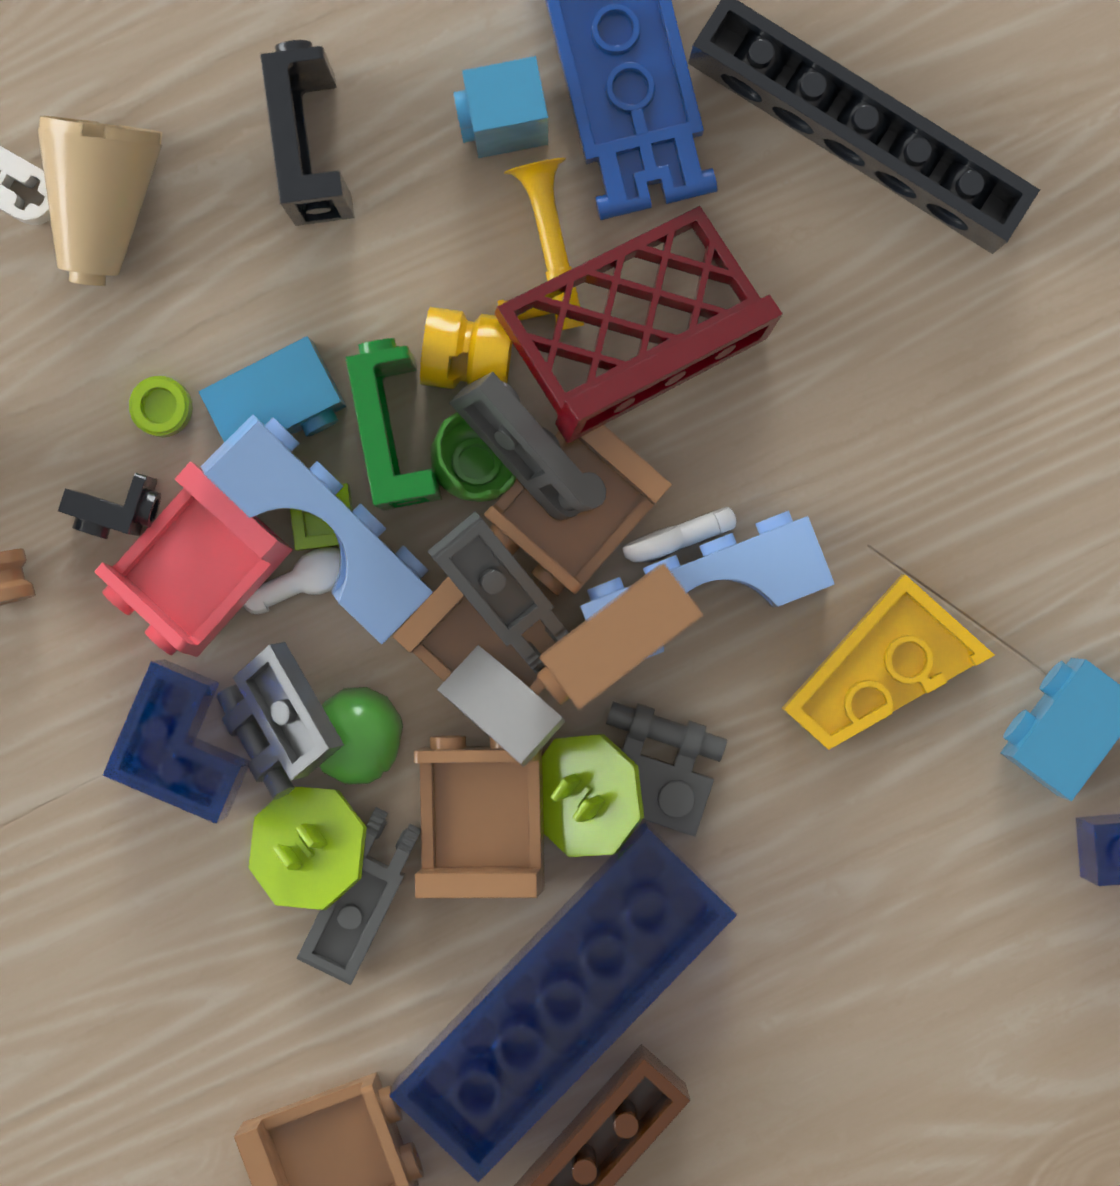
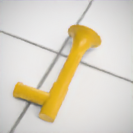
(539, 184)

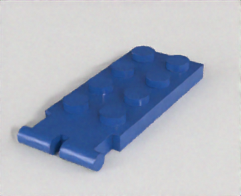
(631, 100)

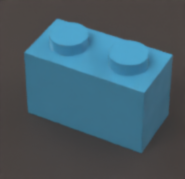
(503, 107)
(285, 385)
(1067, 728)

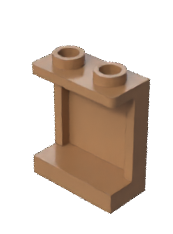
(576, 547)
(450, 628)
(479, 822)
(331, 1140)

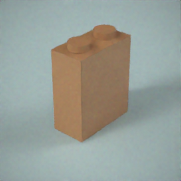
(617, 637)

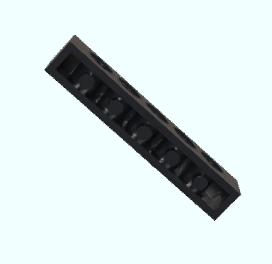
(862, 125)

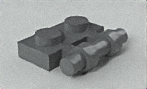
(278, 720)
(670, 792)

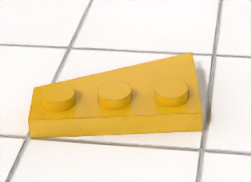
(883, 663)

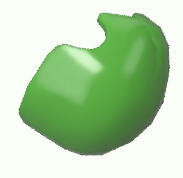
(467, 464)
(369, 733)

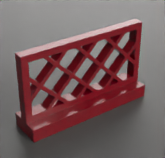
(652, 370)

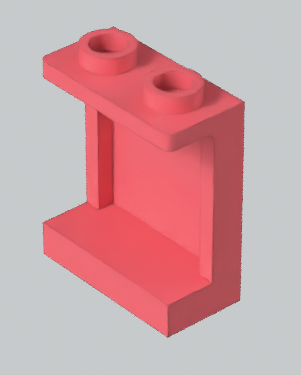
(193, 566)

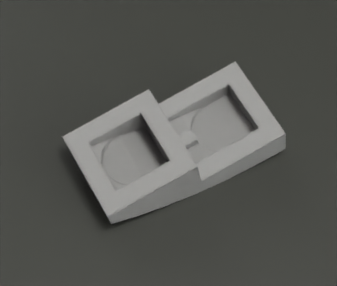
(501, 705)

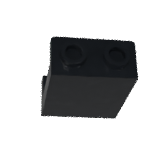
(287, 77)

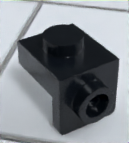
(98, 515)

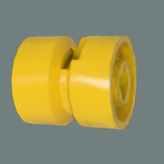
(462, 349)

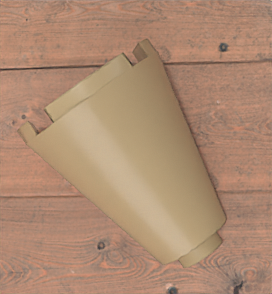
(95, 191)

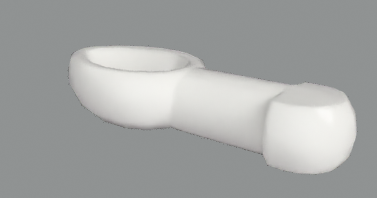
(673, 538)
(312, 574)

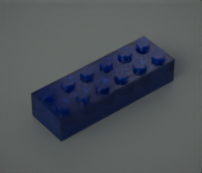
(561, 1001)

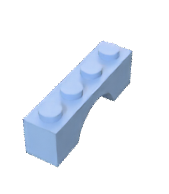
(264, 475)
(777, 564)

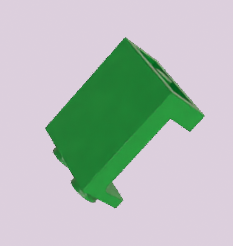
(367, 375)

